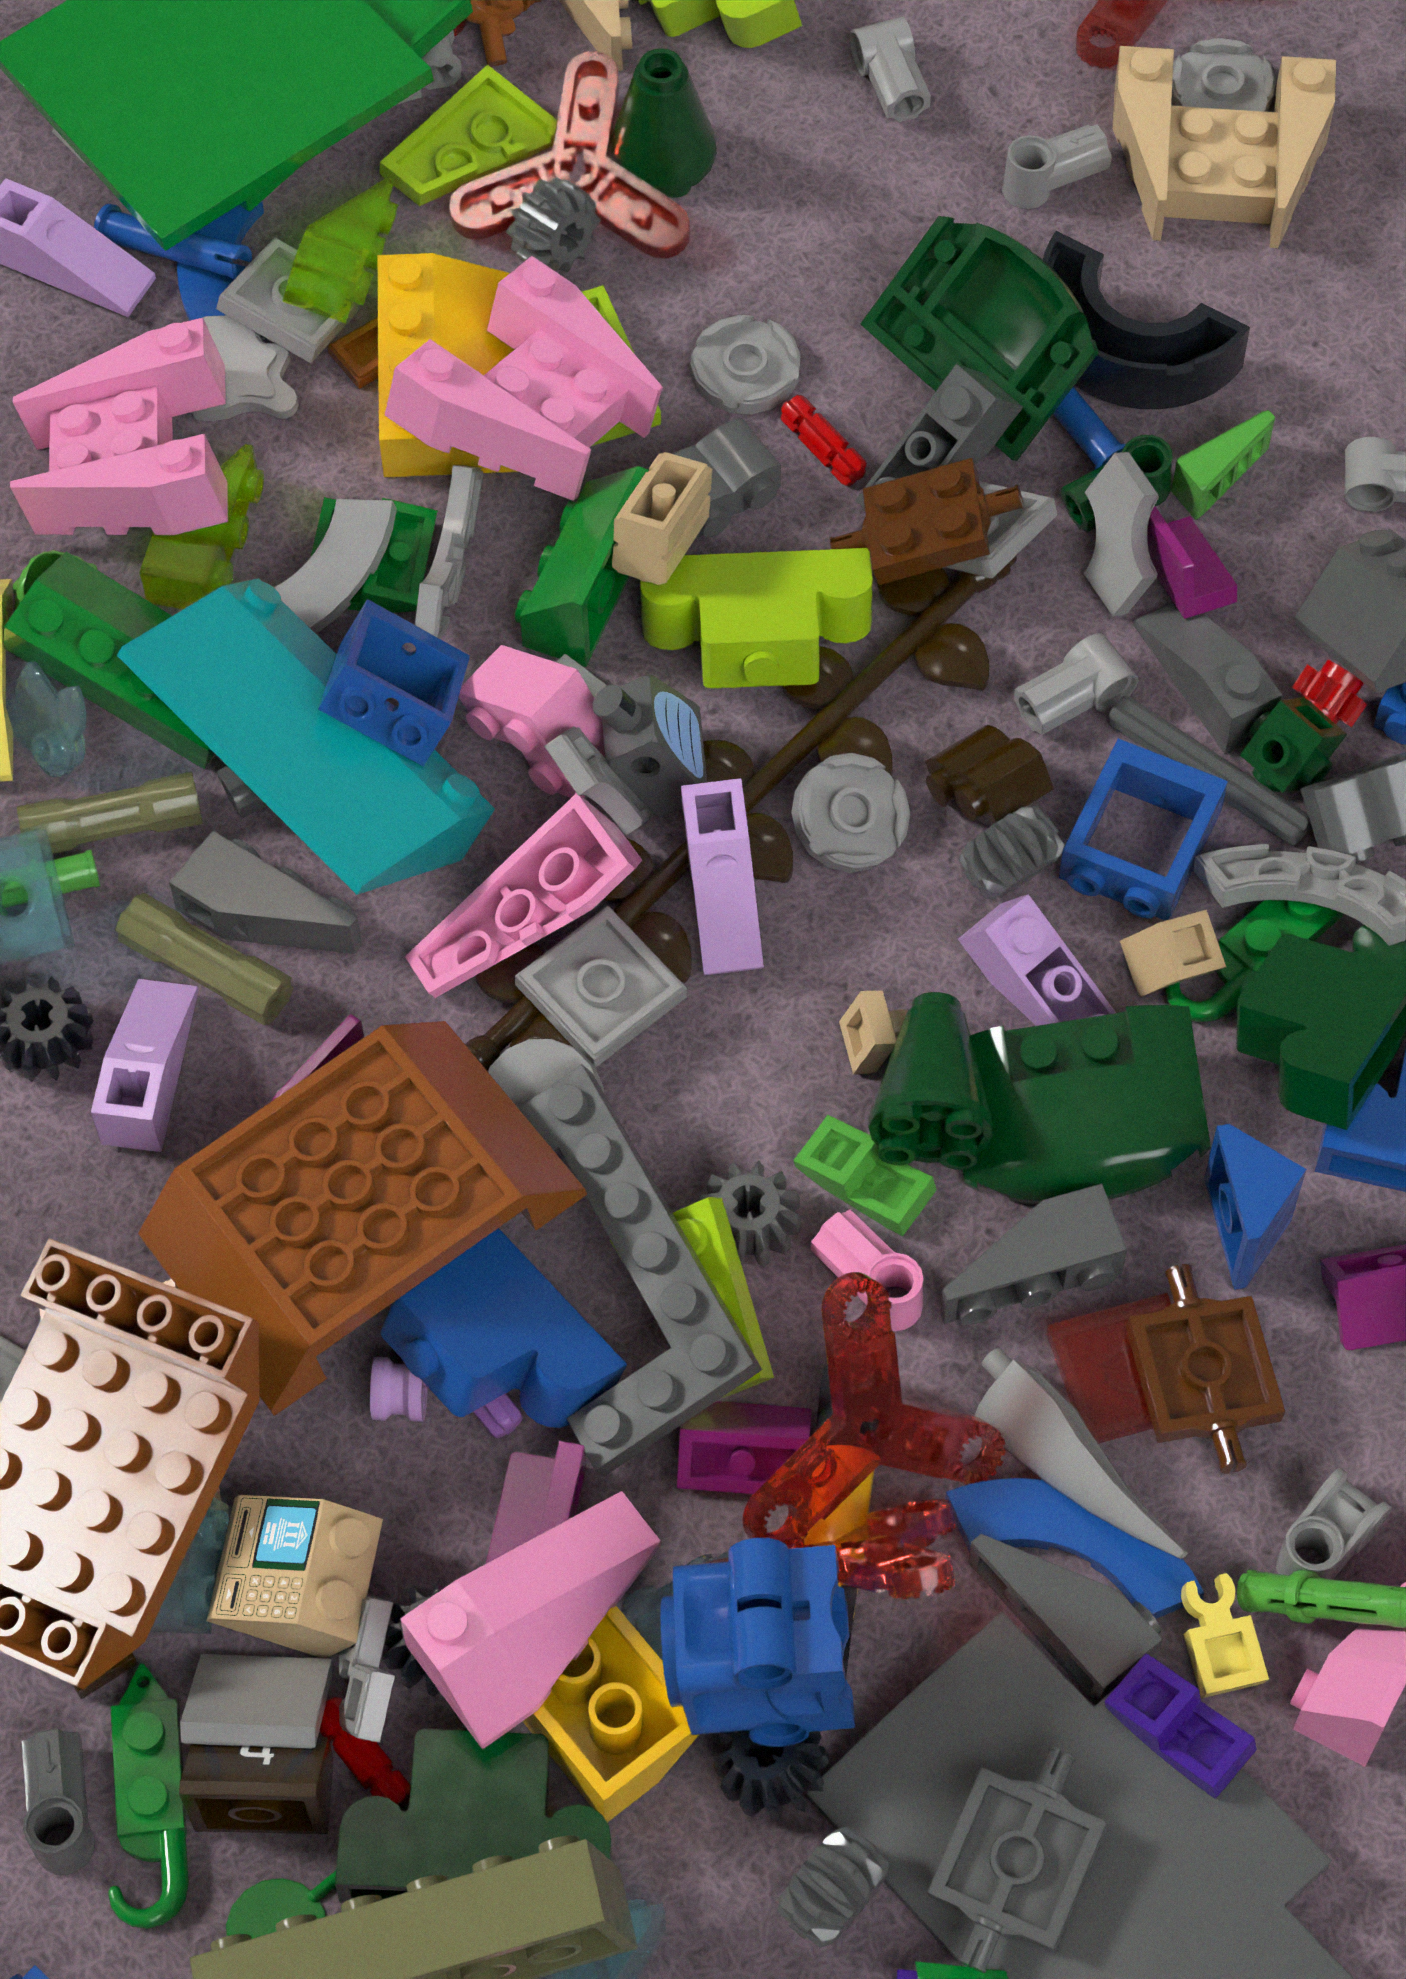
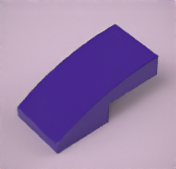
(1180, 1727)

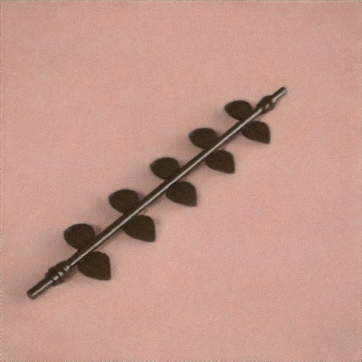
(943, 654)

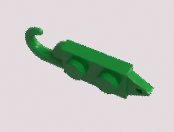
(1248, 946)
(148, 1797)

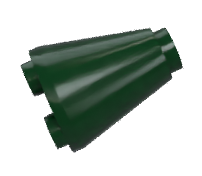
(664, 127)
(932, 1090)

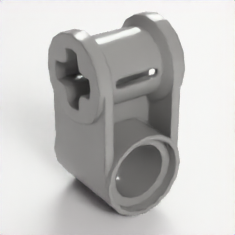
(1335, 1525)

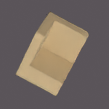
(1172, 952)

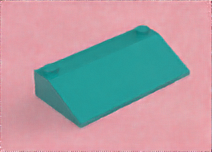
(252, 691)

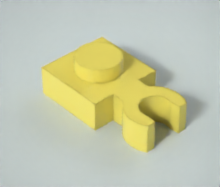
(1222, 1649)

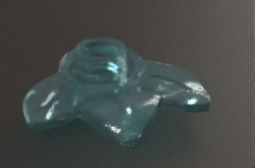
(48, 721)

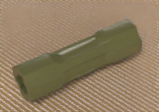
(154, 806)
(168, 938)

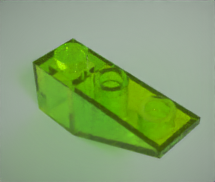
(336, 251)
(197, 562)

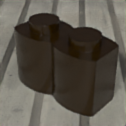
(988, 775)

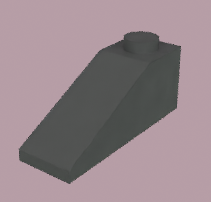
(1211, 672)
(1075, 1618)

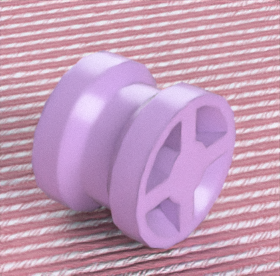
(396, 1391)

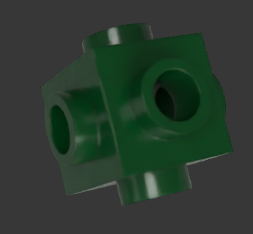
(1292, 745)

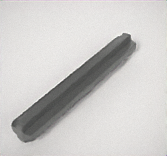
(1242, 790)

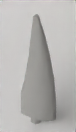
(1058, 1447)

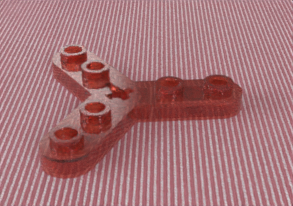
(586, 127)

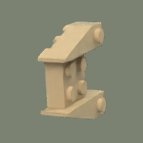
(1220, 159)

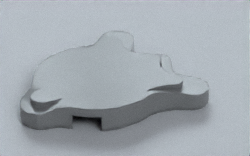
(251, 373)

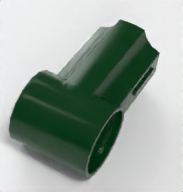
(1148, 452)

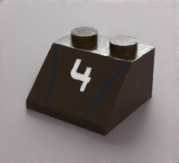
(258, 1788)

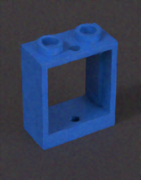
(428, 673)
(1160, 783)

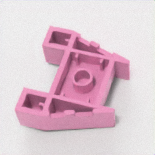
(543, 399)
(115, 442)

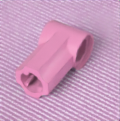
(851, 1246)

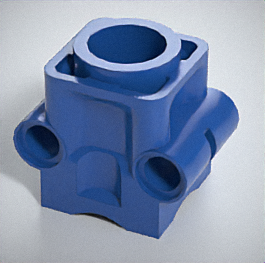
(759, 1643)

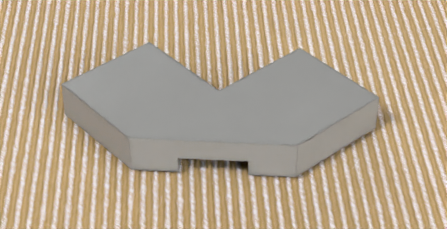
(369, 1687)

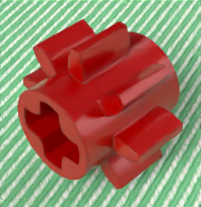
(1332, 692)

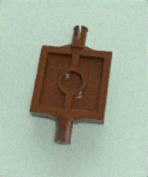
(928, 521)
(1205, 1369)

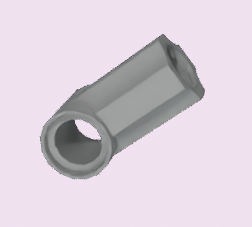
(888, 57)
(1042, 165)
(1374, 474)
(1087, 678)

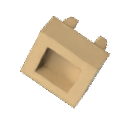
(870, 1031)

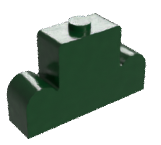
(1326, 1021)
(460, 1811)

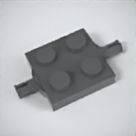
(1017, 1859)

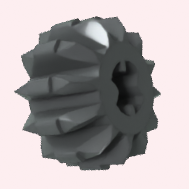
(554, 224)
(1011, 852)
(766, 1197)
(833, 1887)

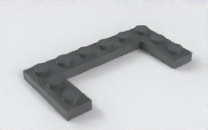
(706, 1345)

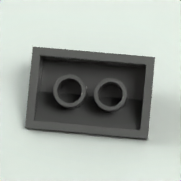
(1361, 609)

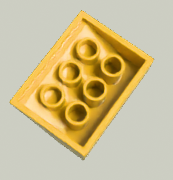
(438, 301)

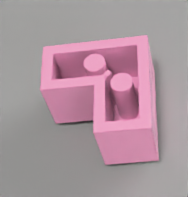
(529, 705)

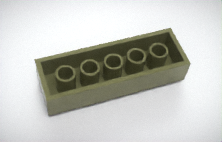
(489, 1924)

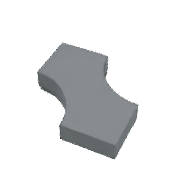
(1121, 558)
(592, 777)

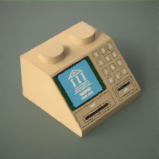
(295, 1572)

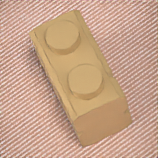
(661, 518)

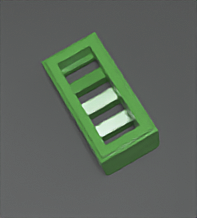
(1216, 465)

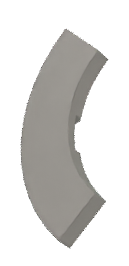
(341, 562)
(448, 569)
(1310, 877)

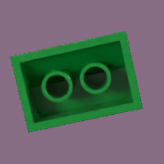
(576, 575)

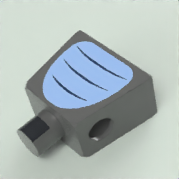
(652, 740)

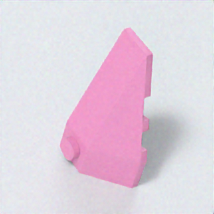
(536, 891)
(518, 1621)
(1354, 1691)

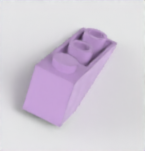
(67, 252)
(722, 876)
(1032, 964)
(143, 1066)

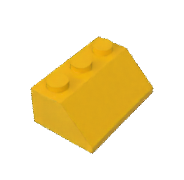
(613, 1718)

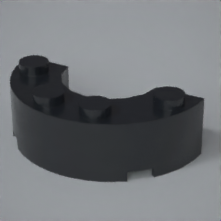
(1141, 361)

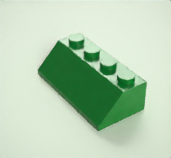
(75, 628)

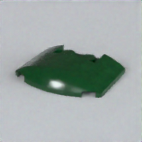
(991, 308)
(1090, 1104)

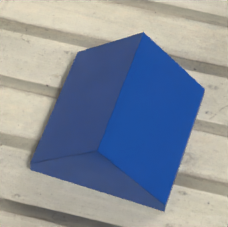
(1251, 1198)

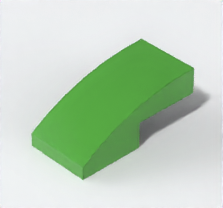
(849, 1167)

